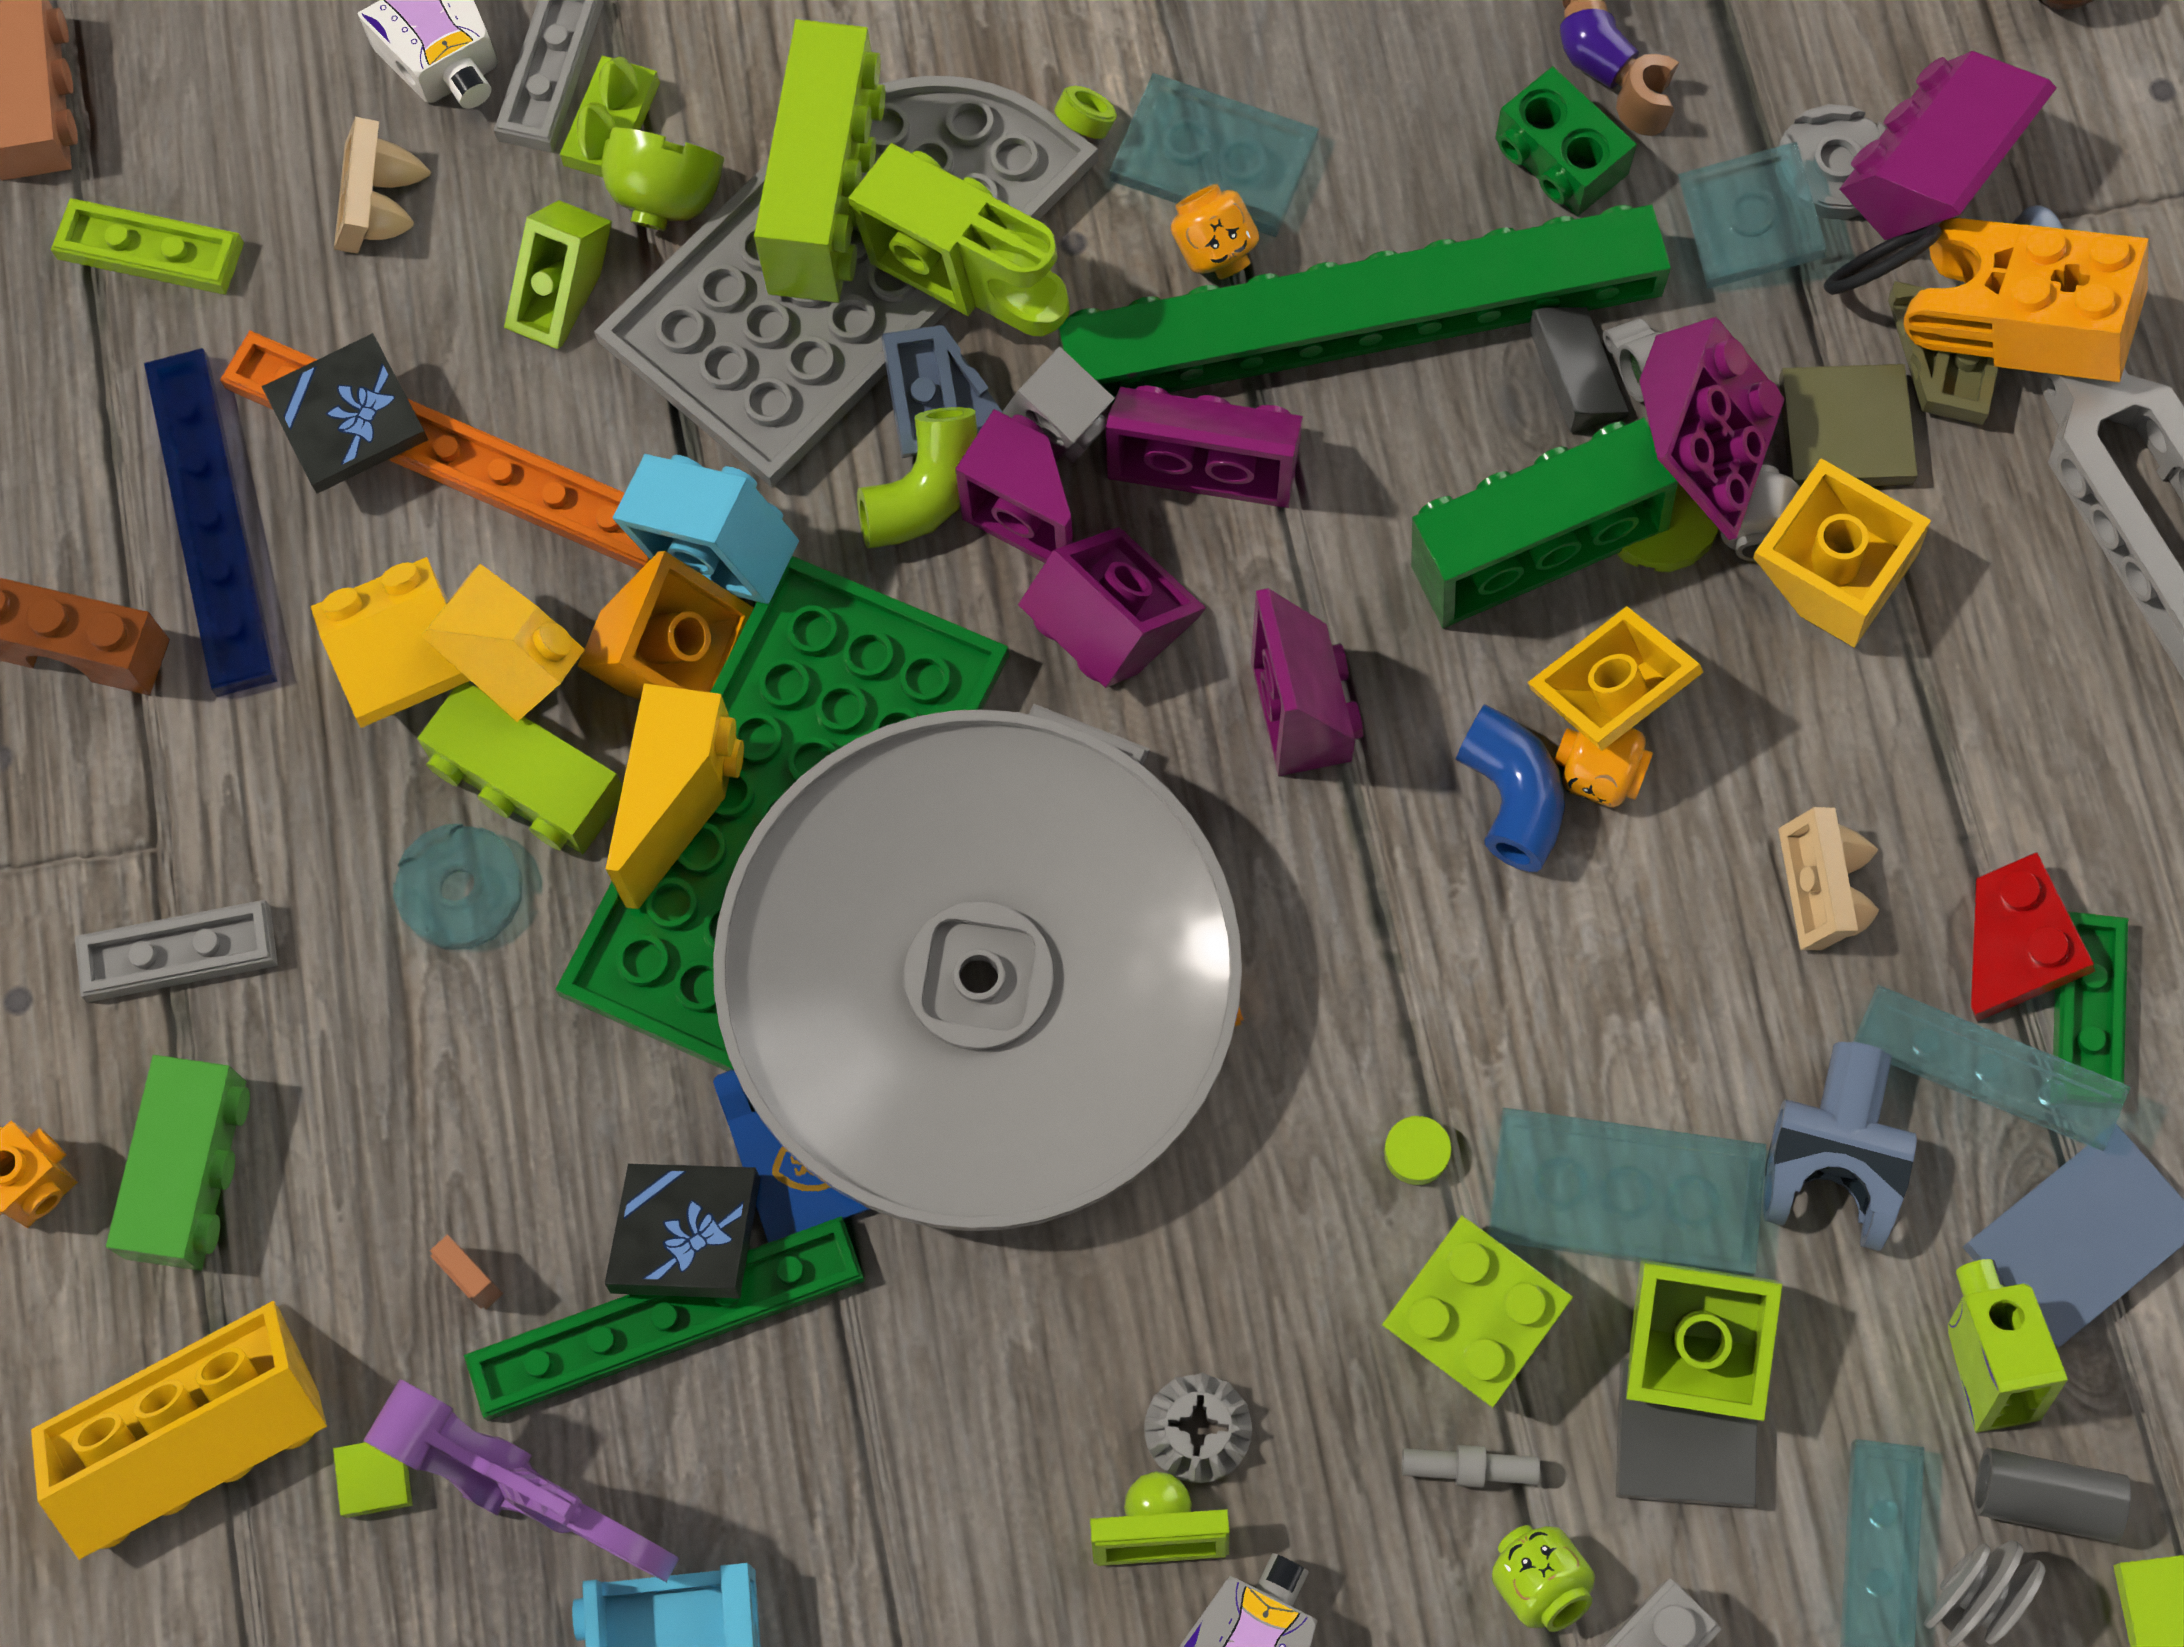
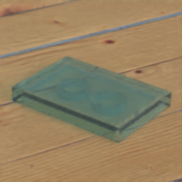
(1200, 139)

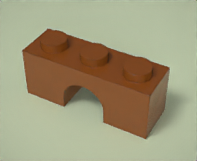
(99, 638)

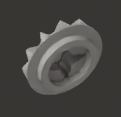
(1172, 1447)

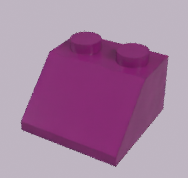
(1014, 486)
(1109, 605)

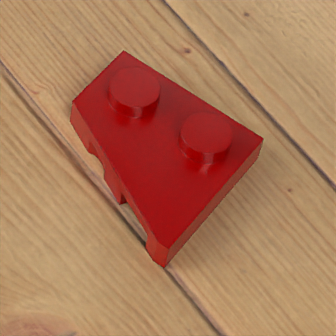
(2021, 938)

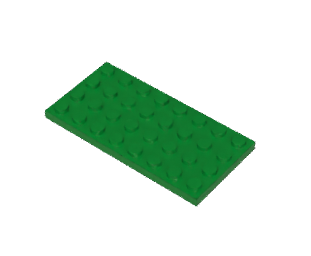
(801, 684)

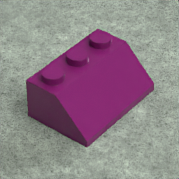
(1943, 142)
(1203, 445)

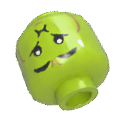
(1543, 1577)

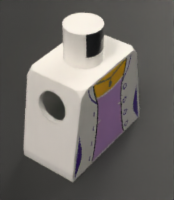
(433, 46)

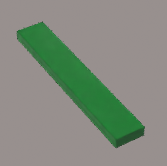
(652, 1326)

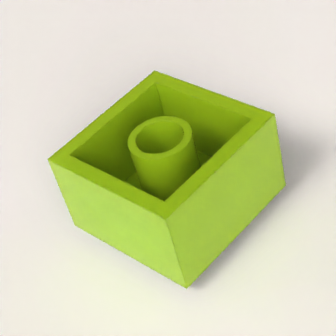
(1477, 1311)

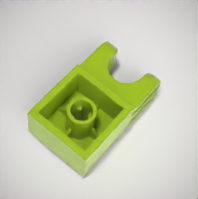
(959, 242)

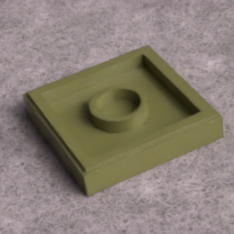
(1851, 419)

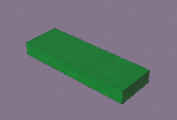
(2093, 1008)

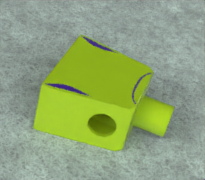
(2002, 1350)

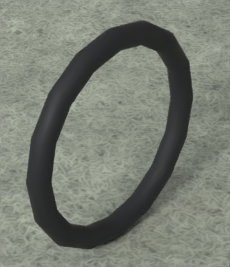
(1841, 282)

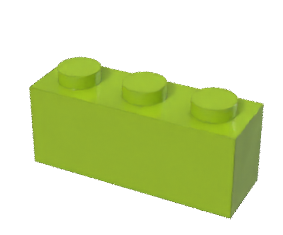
(520, 769)

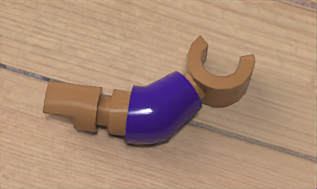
(1607, 56)

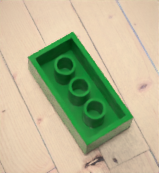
(1541, 521)

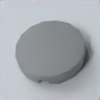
(1827, 144)

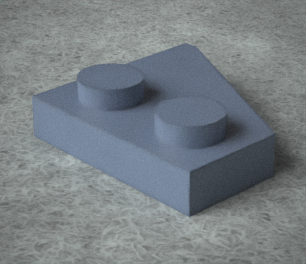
(930, 374)

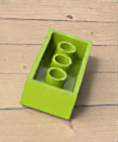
(818, 160)

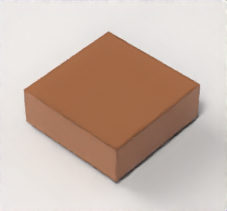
(465, 1273)

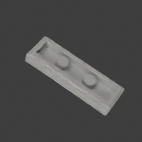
(547, 73)
(175, 951)

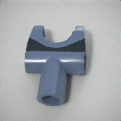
(1843, 1144)

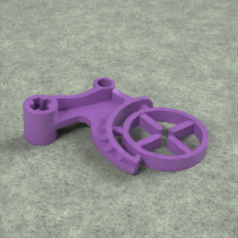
(499, 1475)

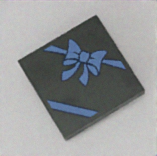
(344, 413)
(683, 1231)

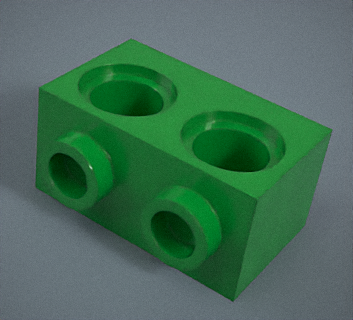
(1576, 134)

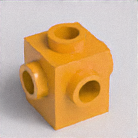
(30, 1174)

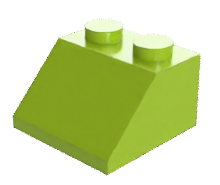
(1703, 1339)

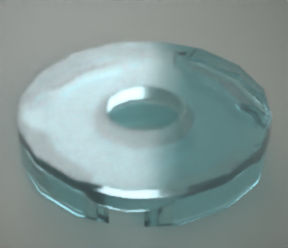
(463, 921)

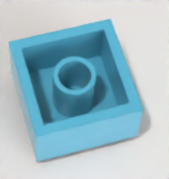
(709, 523)

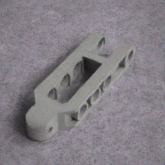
(2107, 499)

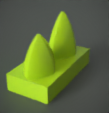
(615, 98)

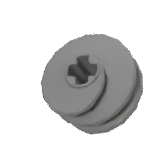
(1988, 1590)

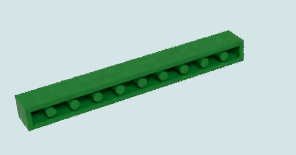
(1371, 303)

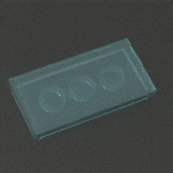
(1627, 1192)

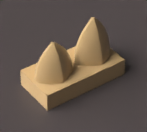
(370, 164)
(1817, 867)

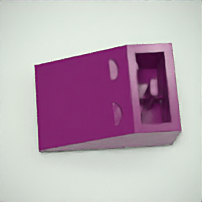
(1710, 417)

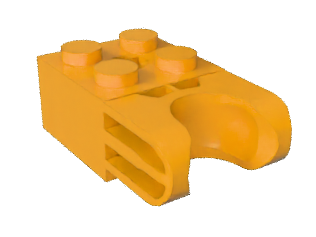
(2034, 297)

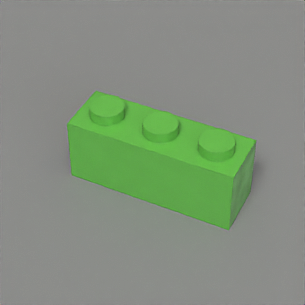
(178, 1163)

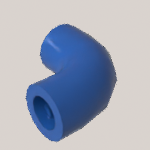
(1527, 784)

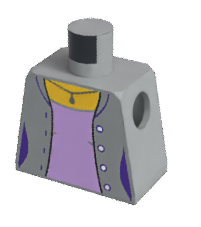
(1257, 1615)

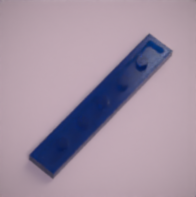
(210, 523)

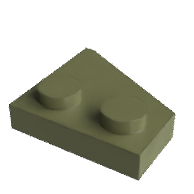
(1944, 381)

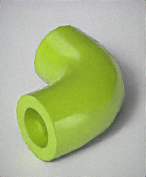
(926, 493)

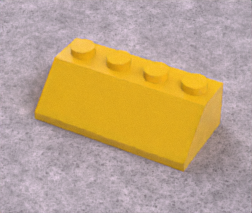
(175, 1431)

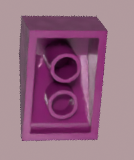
(1301, 687)

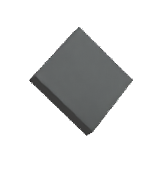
(1684, 1454)

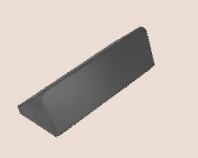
(1576, 367)

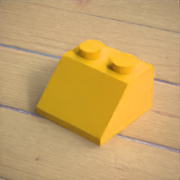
(1840, 551)
(378, 642)

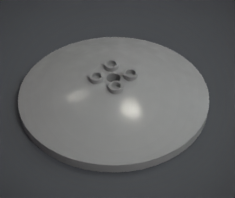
(955, 850)

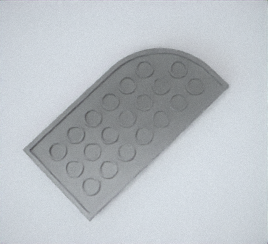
(784, 370)

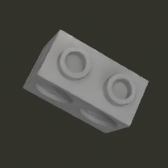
(1064, 404)

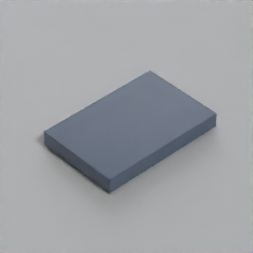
(2086, 1234)

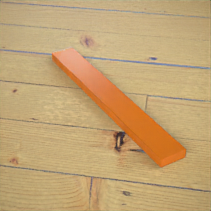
(472, 462)

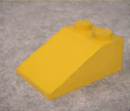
(671, 785)

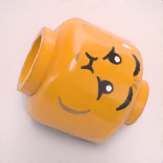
(1214, 231)
(1605, 774)

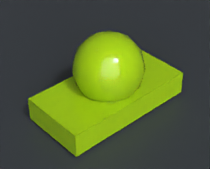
(1159, 1526)

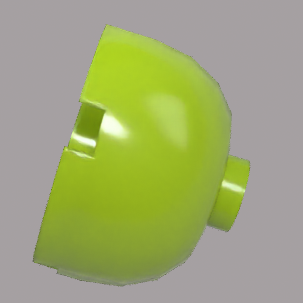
(659, 177)

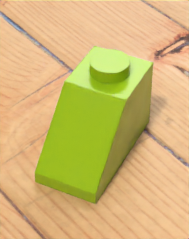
(556, 271)

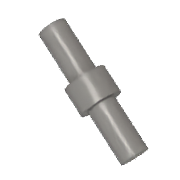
(1470, 1466)

